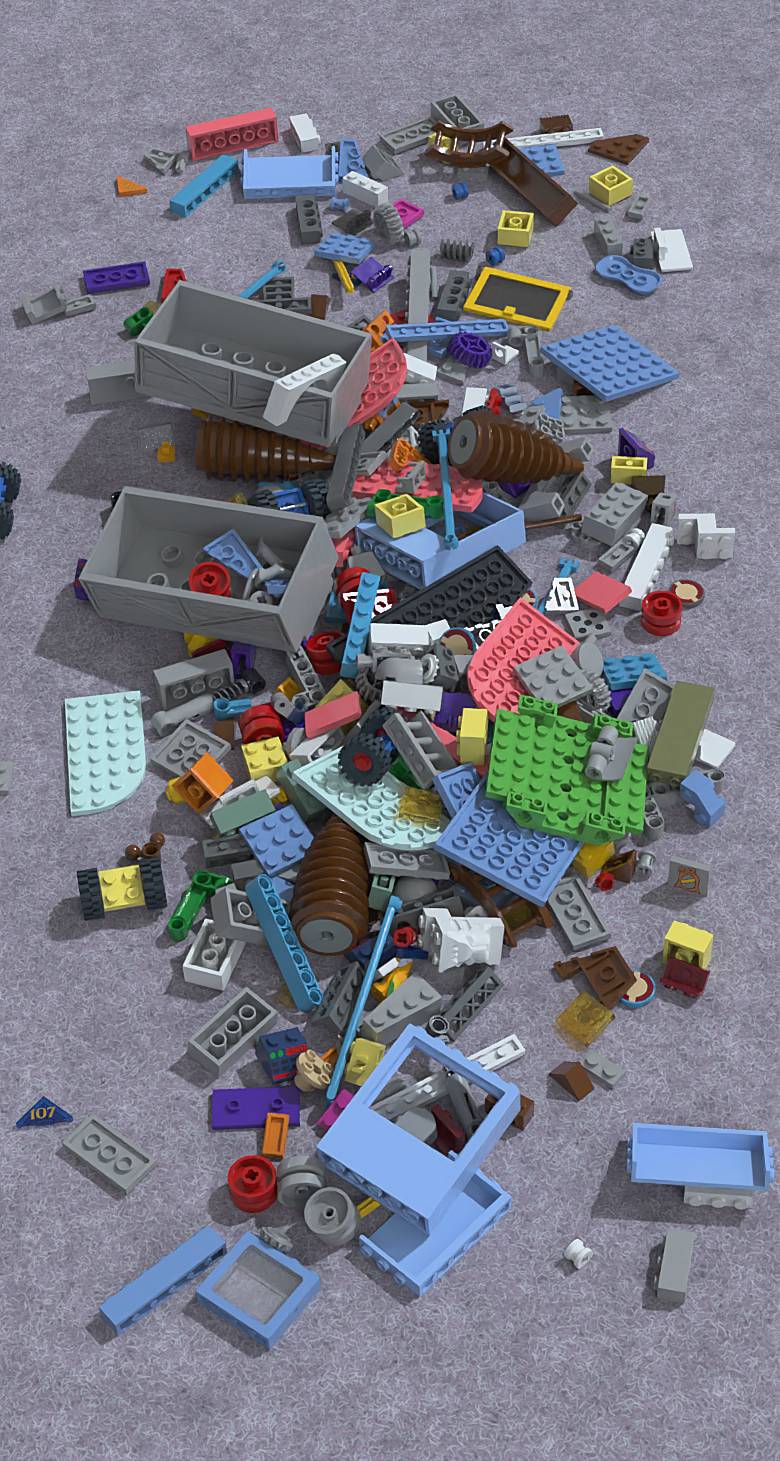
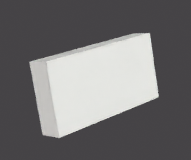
(384, 969)

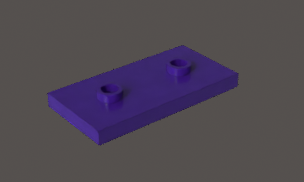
(116, 277)
(249, 1106)

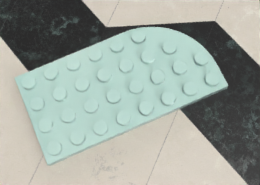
(104, 750)
(368, 809)

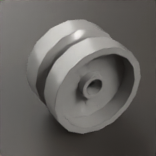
(299, 1179)
(332, 1216)

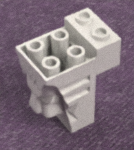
(459, 939)

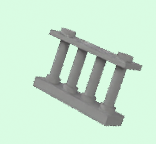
(411, 749)

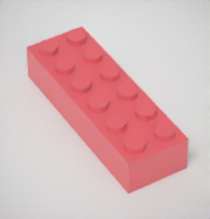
(232, 134)

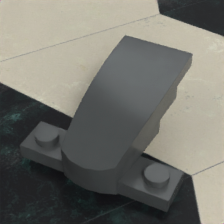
(281, 294)

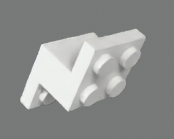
(708, 540)

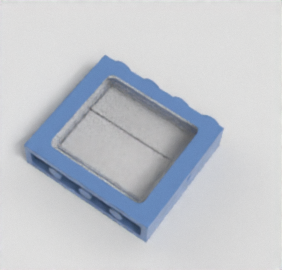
(258, 1289)

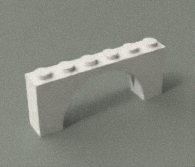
(287, 390)

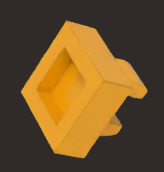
(166, 453)

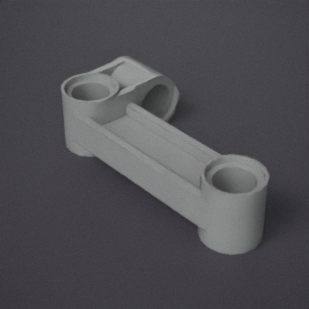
(529, 338)

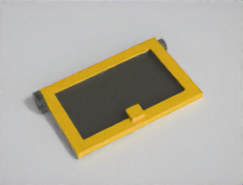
(517, 298)

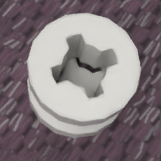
(634, 538)
(578, 1253)

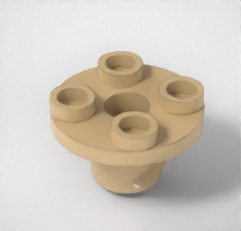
(312, 1072)

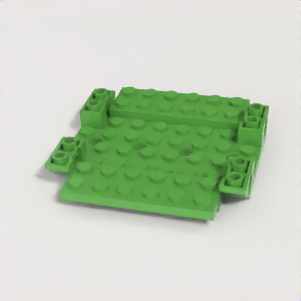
(531, 771)

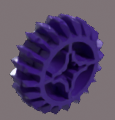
(470, 350)

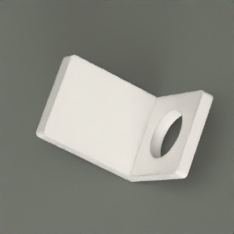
(505, 353)

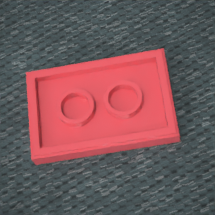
(601, 592)
(332, 715)

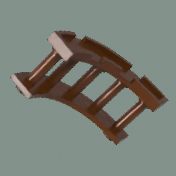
(469, 159)
(540, 915)

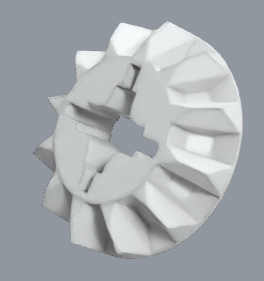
(431, 662)

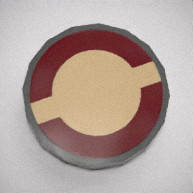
(689, 592)

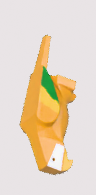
(392, 980)

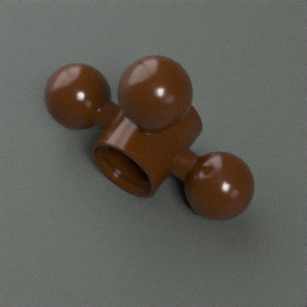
(148, 851)

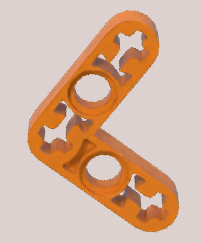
(401, 452)

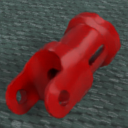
(399, 936)

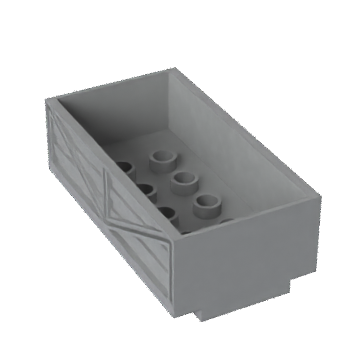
(230, 350)
(157, 540)

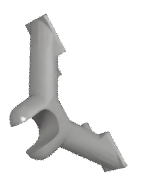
(278, 567)

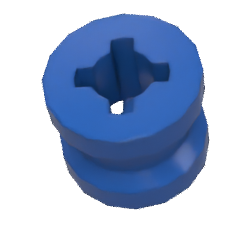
(460, 190)
(495, 256)

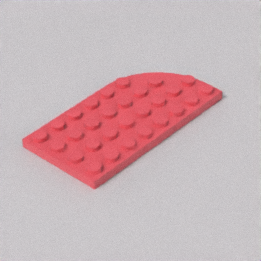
(386, 378)
(465, 492)
(516, 639)

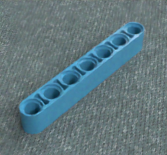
(284, 943)

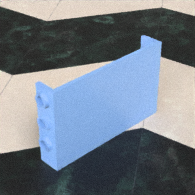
(289, 176)
(700, 1157)
(422, 1259)

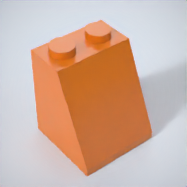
(202, 783)

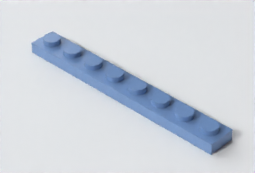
(446, 330)

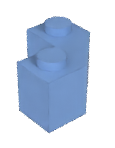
(699, 792)

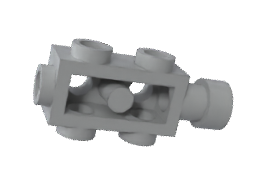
(371, 661)

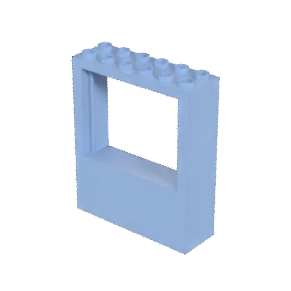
(421, 555)
(396, 1165)

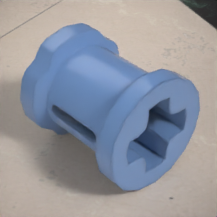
(345, 204)

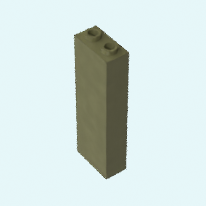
(680, 733)

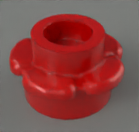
(605, 881)

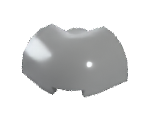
(400, 670)

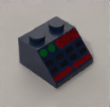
(363, 950)
(279, 1053)

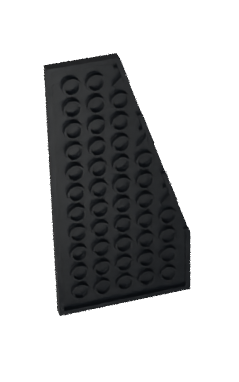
(460, 597)

